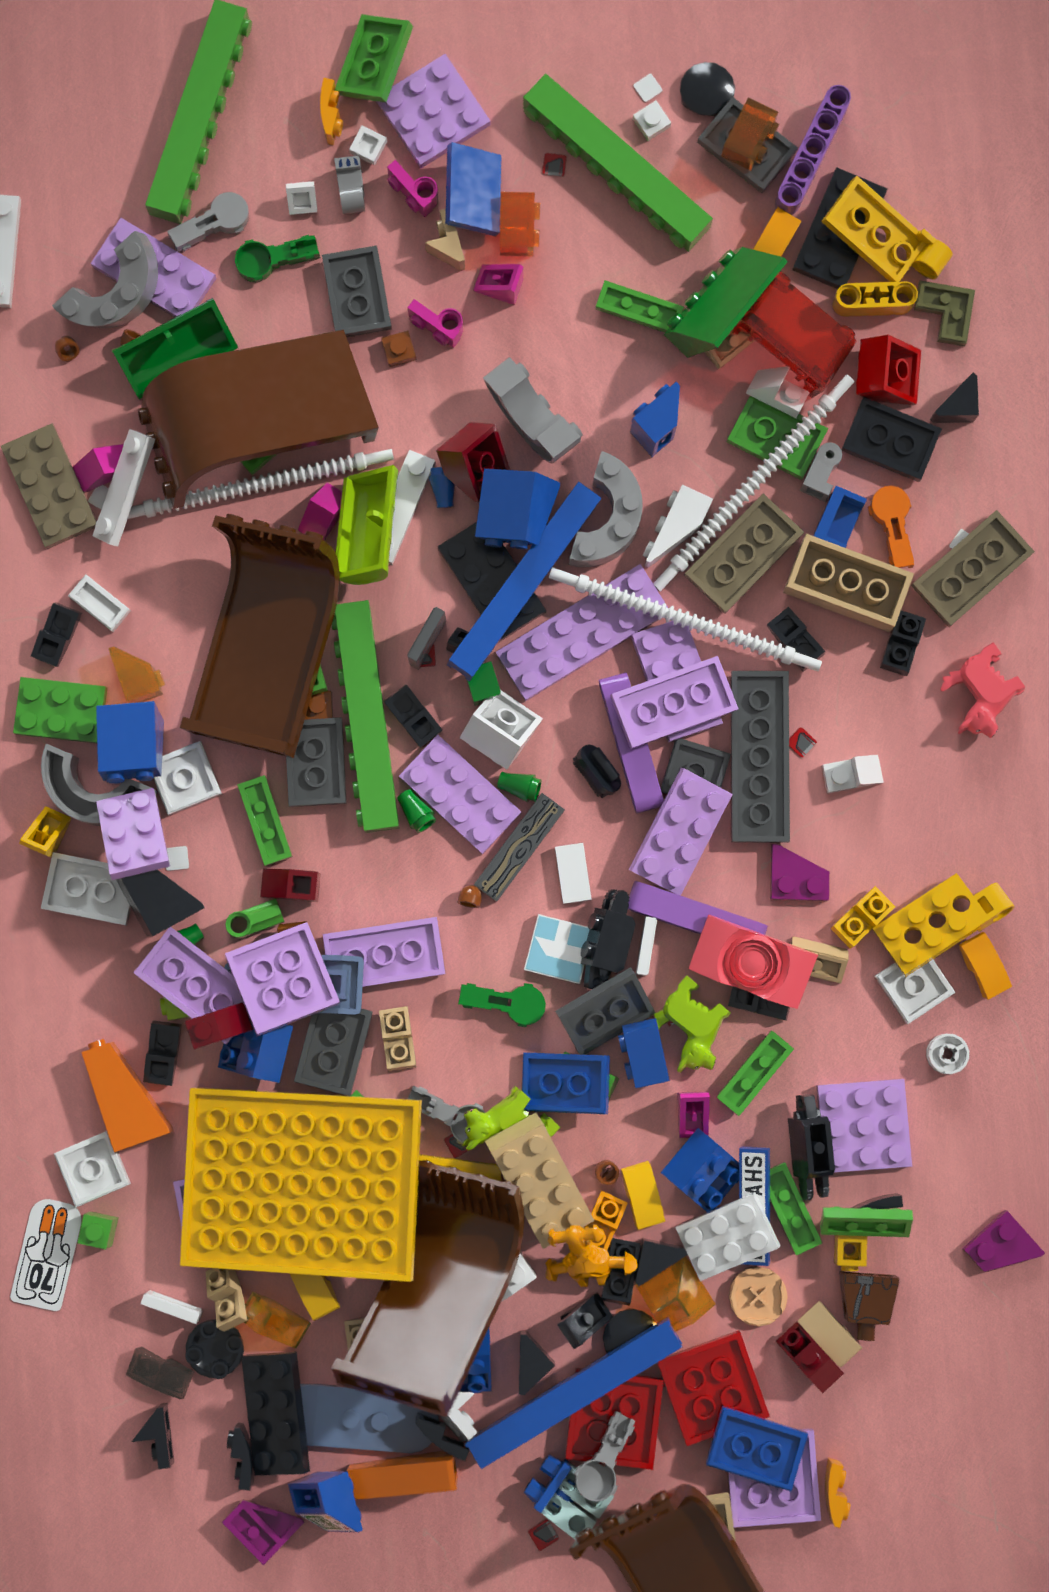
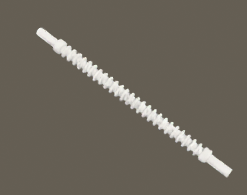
(826, 403)
(786, 654)

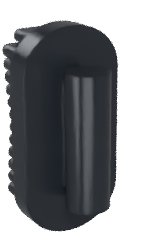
(597, 770)

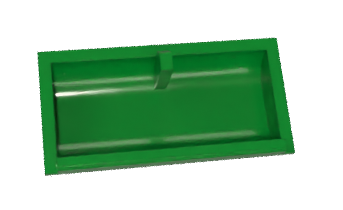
(184, 338)

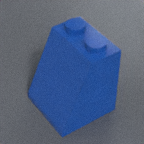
(514, 507)
(129, 741)

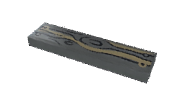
(519, 847)

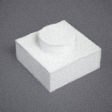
(652, 120)
(368, 145)
(301, 198)

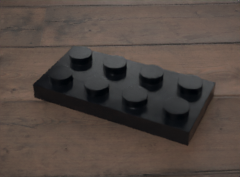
(823, 252)
(483, 572)
(275, 1413)

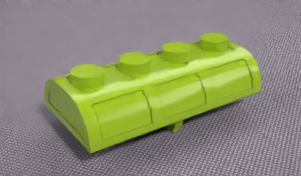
(366, 525)

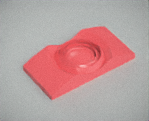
(752, 962)

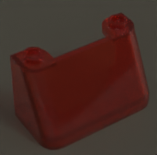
(798, 334)

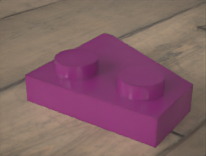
(796, 877)
(1002, 1244)
(261, 1528)

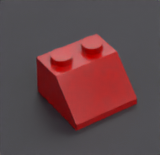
(888, 370)

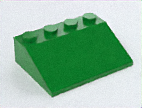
(722, 300)

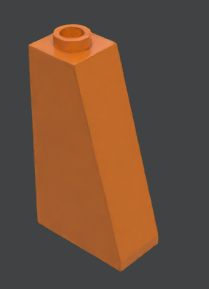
(123, 1100)
(404, 1475)

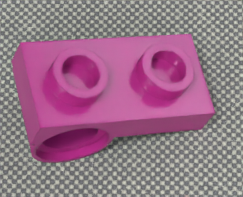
(401, 181)
(423, 317)

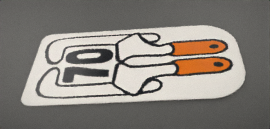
(46, 1255)

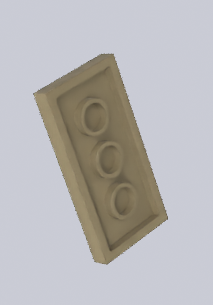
(49, 486)
(744, 553)
(972, 568)

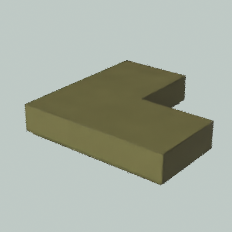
(952, 304)

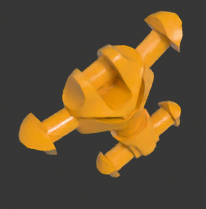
(585, 1258)

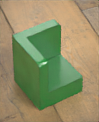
(484, 684)

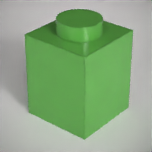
(97, 1230)

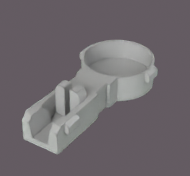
(232, 218)
(436, 1108)
(595, 1480)

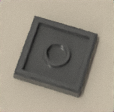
(426, 638)
(698, 759)

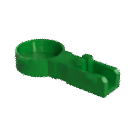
(253, 256)
(526, 1003)

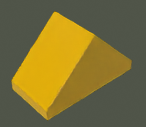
(46, 832)

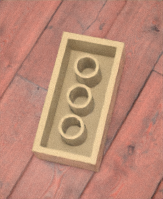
(848, 583)
(545, 1185)

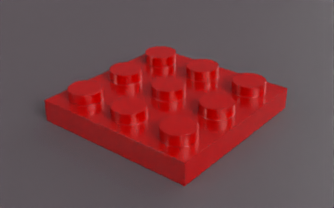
(708, 1378)
(635, 1399)

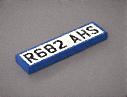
(755, 1177)

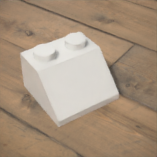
(501, 728)

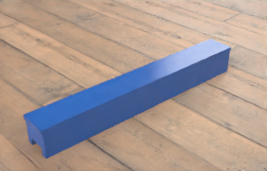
(523, 581)
(574, 1393)

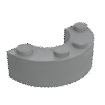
(129, 295)
(530, 413)
(618, 533)
(66, 791)

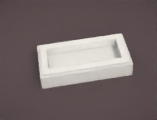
(99, 603)
(573, 873)
(646, 946)
(172, 1306)

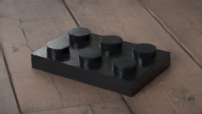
(891, 439)

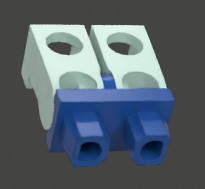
(558, 1498)

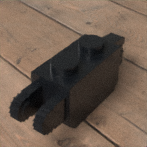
(607, 939)
(811, 1147)

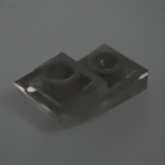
(159, 1374)

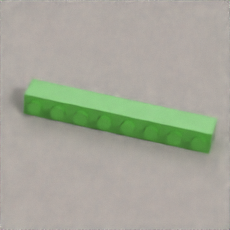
(198, 112)
(617, 163)
(366, 717)

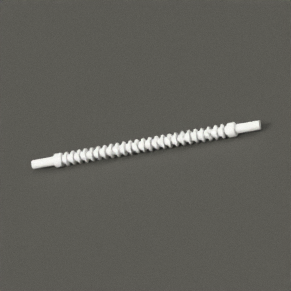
(359, 461)

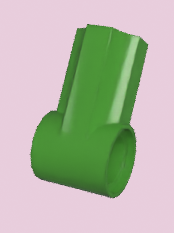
(257, 917)

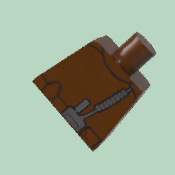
(868, 1300)

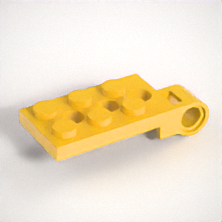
(922, 249)
(985, 908)

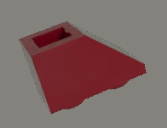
(290, 884)
(809, 1357)

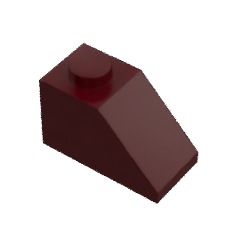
(218, 1025)

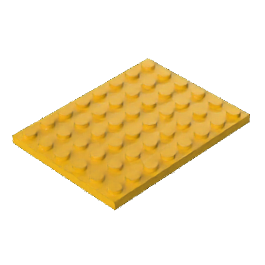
(301, 1183)

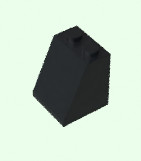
(157, 901)

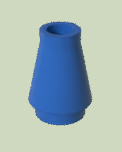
(442, 488)

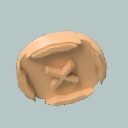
(757, 1296)

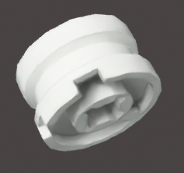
(936, 1049)

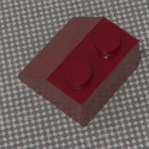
(469, 453)

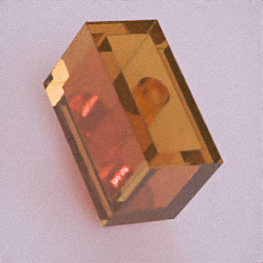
(750, 134)
(517, 223)

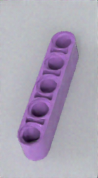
(816, 138)
(637, 761)
(681, 910)

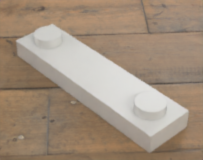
(9, 228)
(123, 487)
(409, 489)

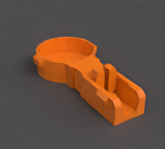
(890, 504)

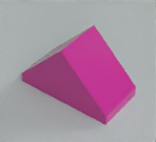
(500, 281)
(97, 467)
(322, 511)
(693, 1112)

